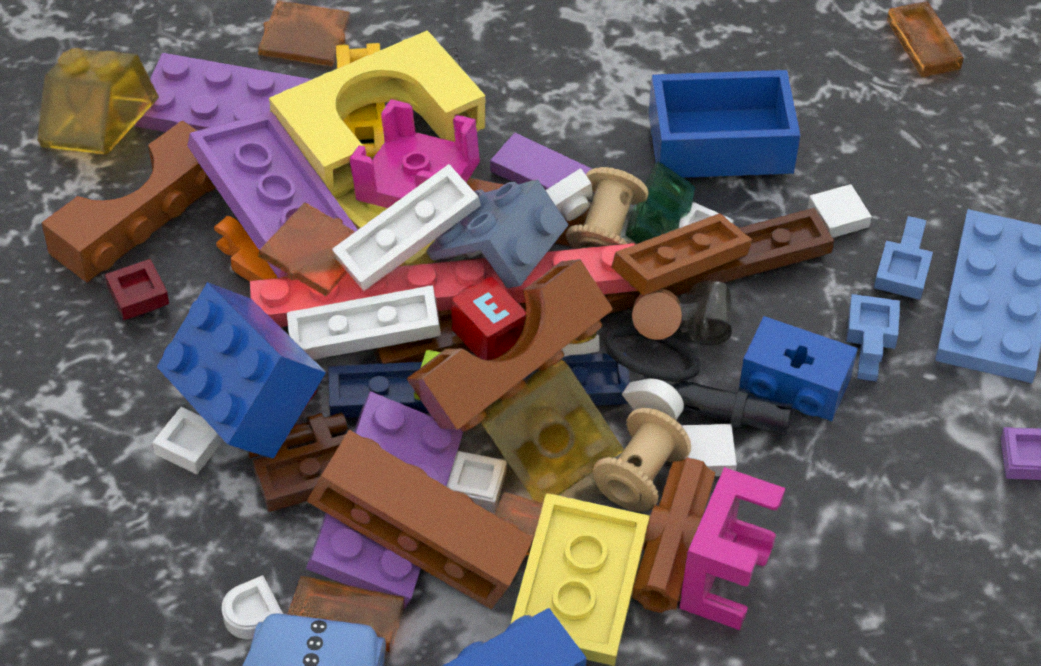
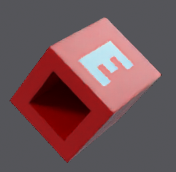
(487, 319)

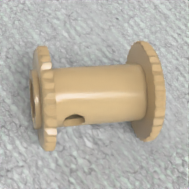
(612, 197)
(631, 476)

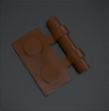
(295, 472)

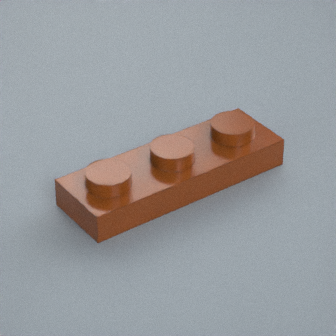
(681, 254)

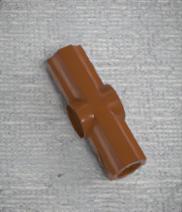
(671, 534)

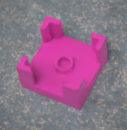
(410, 157)
(728, 547)

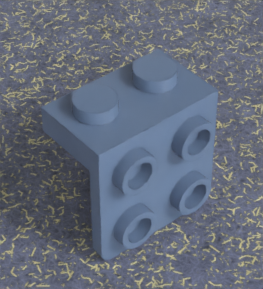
(510, 228)

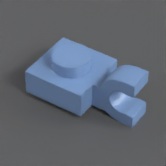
(904, 265)
(873, 325)

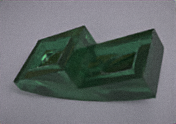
(667, 202)

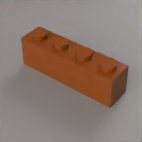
(421, 519)

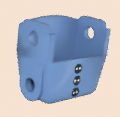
(314, 642)

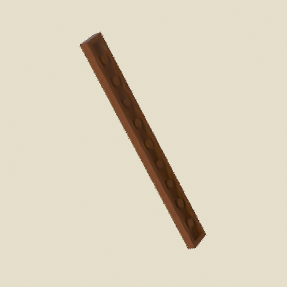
(773, 245)

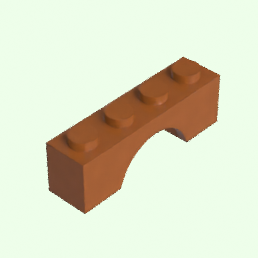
(95, 233)
(559, 308)

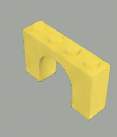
(408, 72)

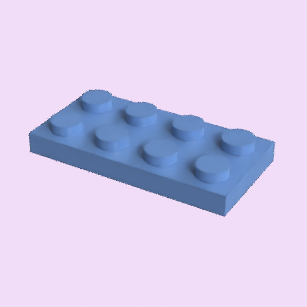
(995, 298)

